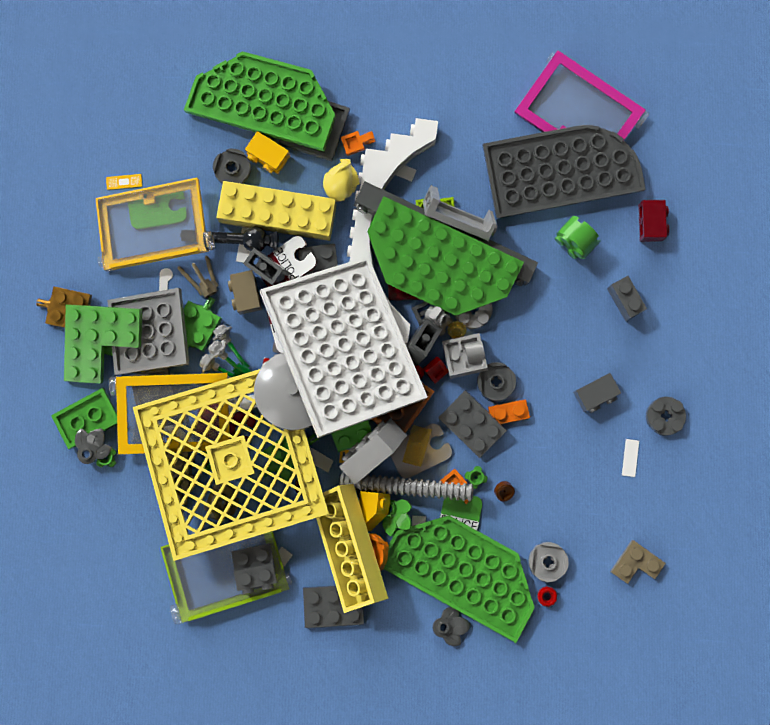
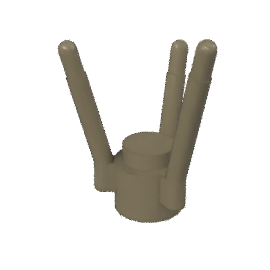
(207, 287)

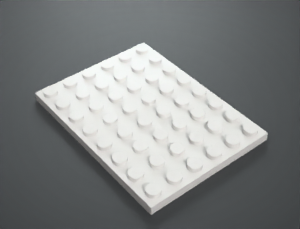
(343, 346)

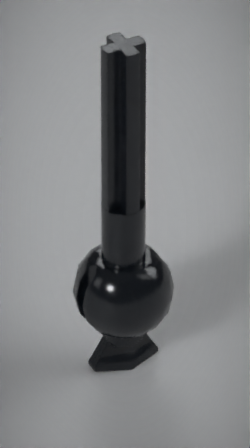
(252, 238)

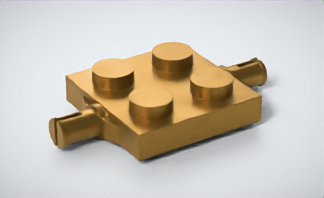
(57, 304)

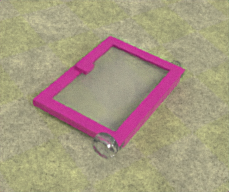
(573, 96)

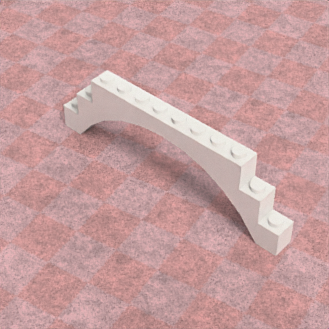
(378, 170)

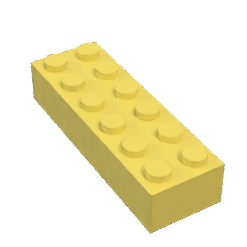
(276, 210)
(350, 550)

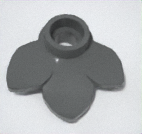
(93, 443)
(454, 626)

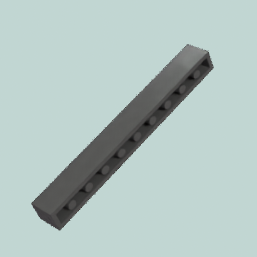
(371, 197)

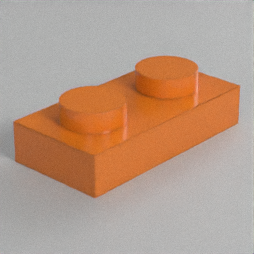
(510, 411)

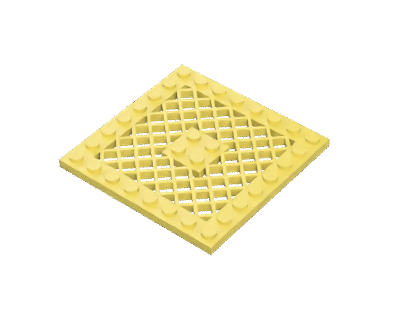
(228, 462)

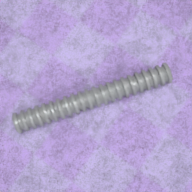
(411, 487)

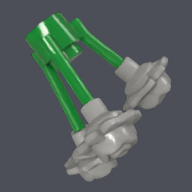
(217, 349)

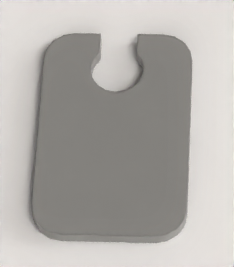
(431, 458)

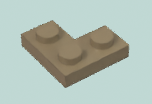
(636, 557)

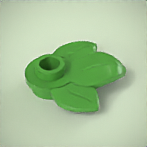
(398, 517)

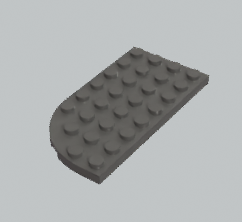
(560, 169)

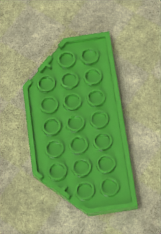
(264, 98)
(438, 260)
(464, 572)

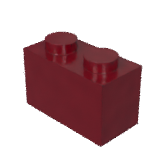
(653, 220)

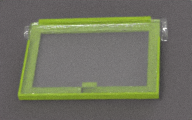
(207, 580)

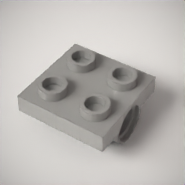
(465, 355)

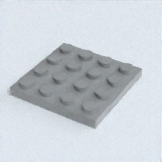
(162, 333)

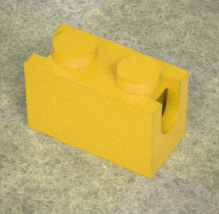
(267, 153)

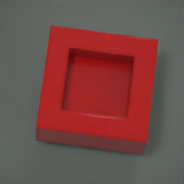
(435, 370)

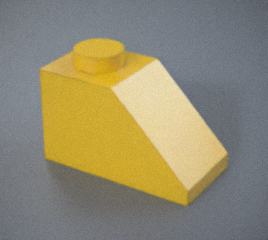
(374, 507)

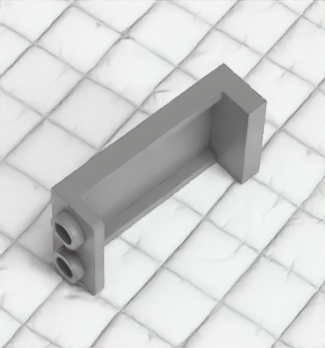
(458, 218)

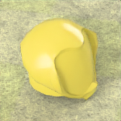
(341, 181)

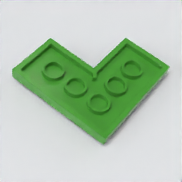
(89, 331)

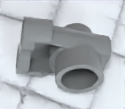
(438, 317)

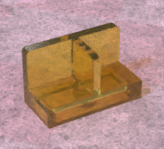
(417, 446)

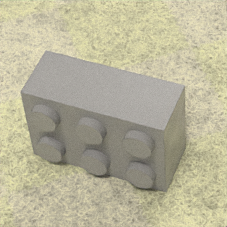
(372, 450)

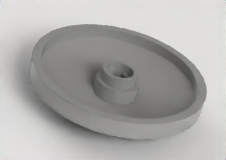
(279, 396)

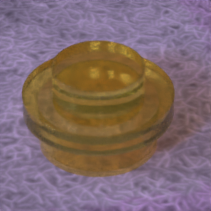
(456, 329)

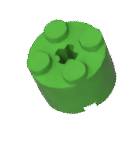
(577, 238)

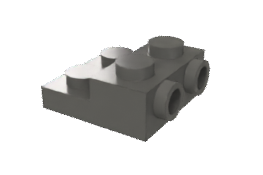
(254, 568)

